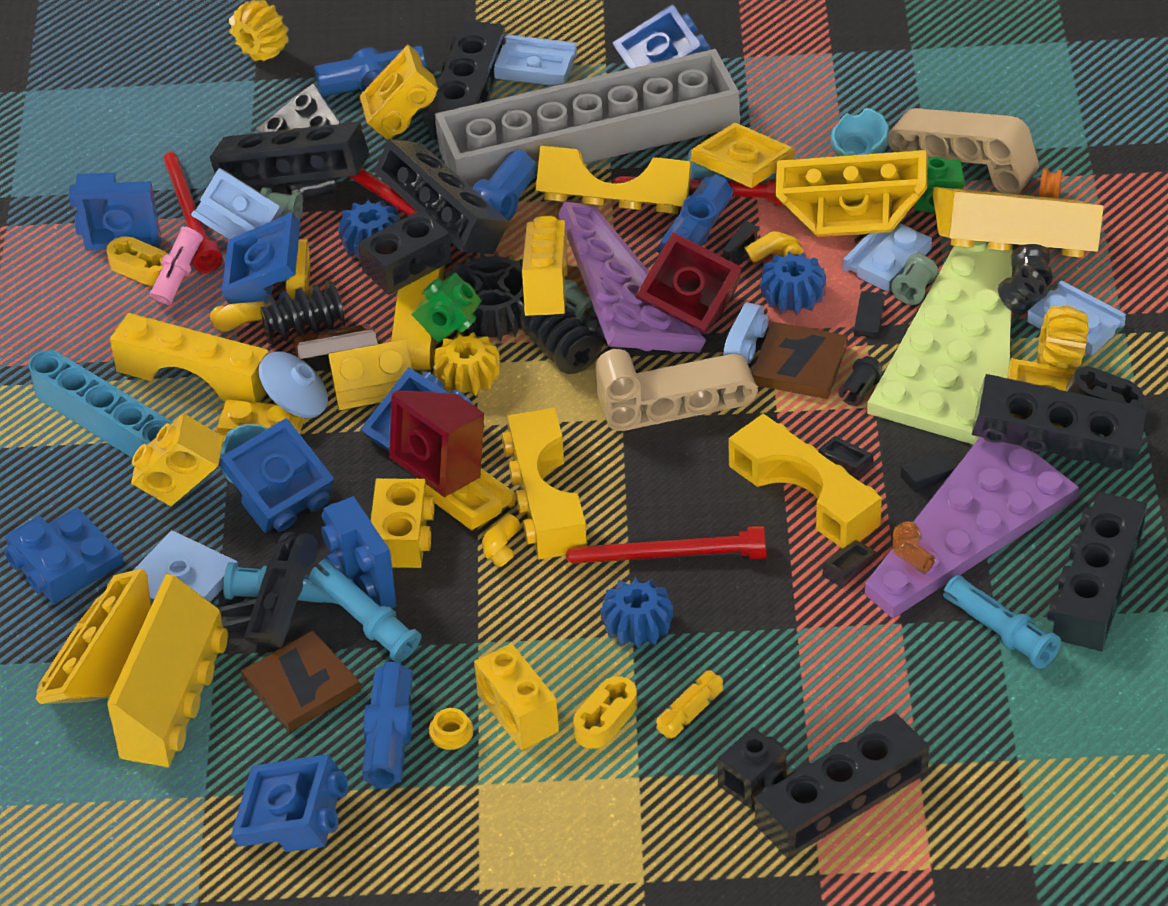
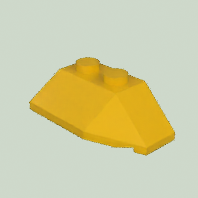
(852, 191)
(99, 643)

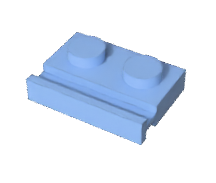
(535, 60)
(234, 206)
(883, 255)
(1102, 317)

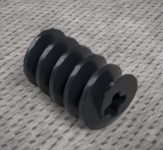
(301, 311)
(563, 339)

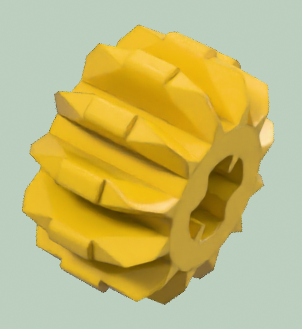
(259, 30)
(1063, 337)
(467, 364)

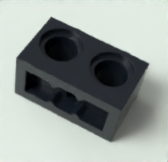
(405, 251)

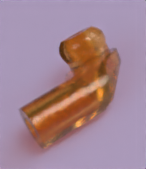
(906, 546)

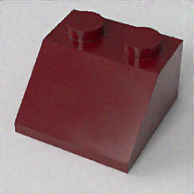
(690, 283)
(437, 438)

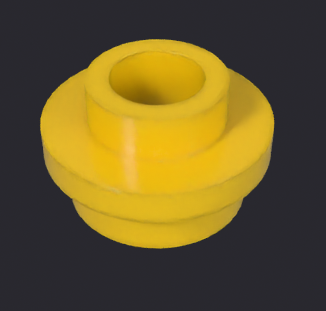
(451, 720)

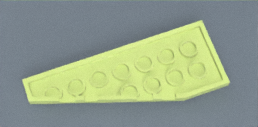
(950, 347)

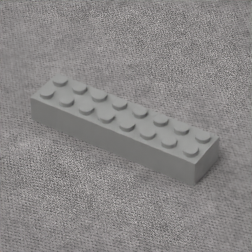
(595, 115)

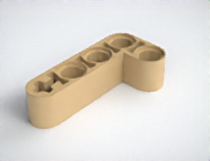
(973, 138)
(670, 392)

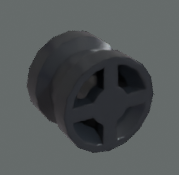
(1034, 256)
(1022, 289)

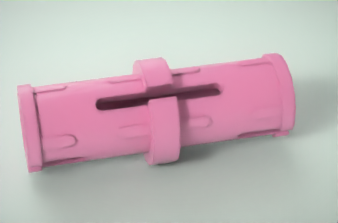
(176, 265)

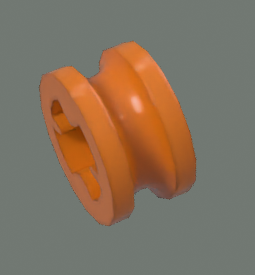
(1050, 183)

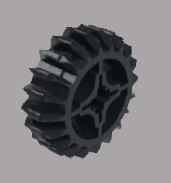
(496, 284)

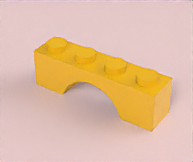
(565, 173)
(545, 266)
(228, 366)
(771, 454)
(553, 515)

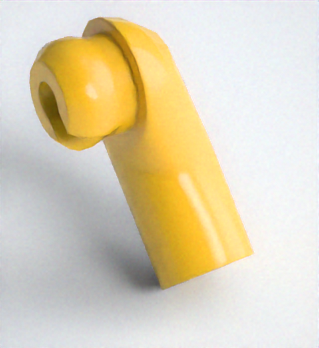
(775, 244)
(234, 315)
(497, 537)

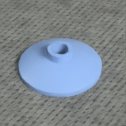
(293, 384)

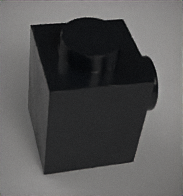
(751, 766)

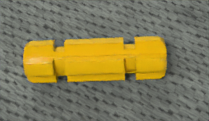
(689, 704)

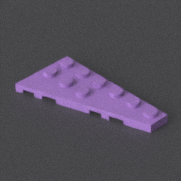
(612, 281)
(977, 511)

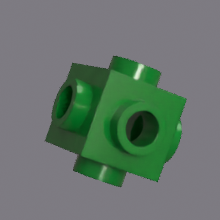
(940, 173)
(447, 307)

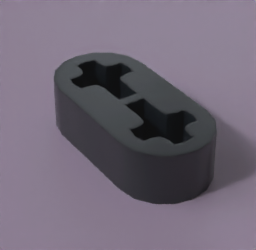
(1105, 386)

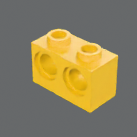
(176, 459)
(401, 518)
(516, 696)

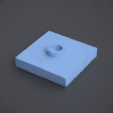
(187, 560)

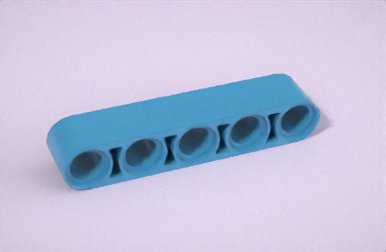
(93, 402)

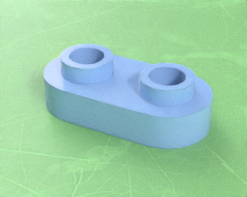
(747, 328)

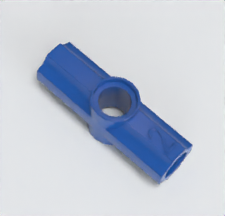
(355, 72)
(508, 183)
(701, 211)
(387, 725)

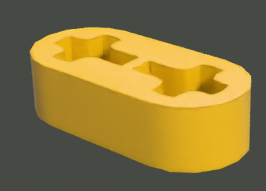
(135, 259)
(302, 273)
(611, 716)

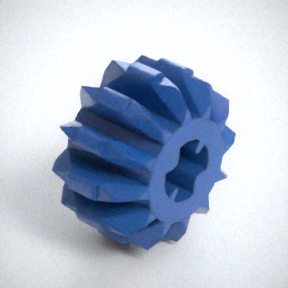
(363, 222)
(793, 282)
(637, 612)

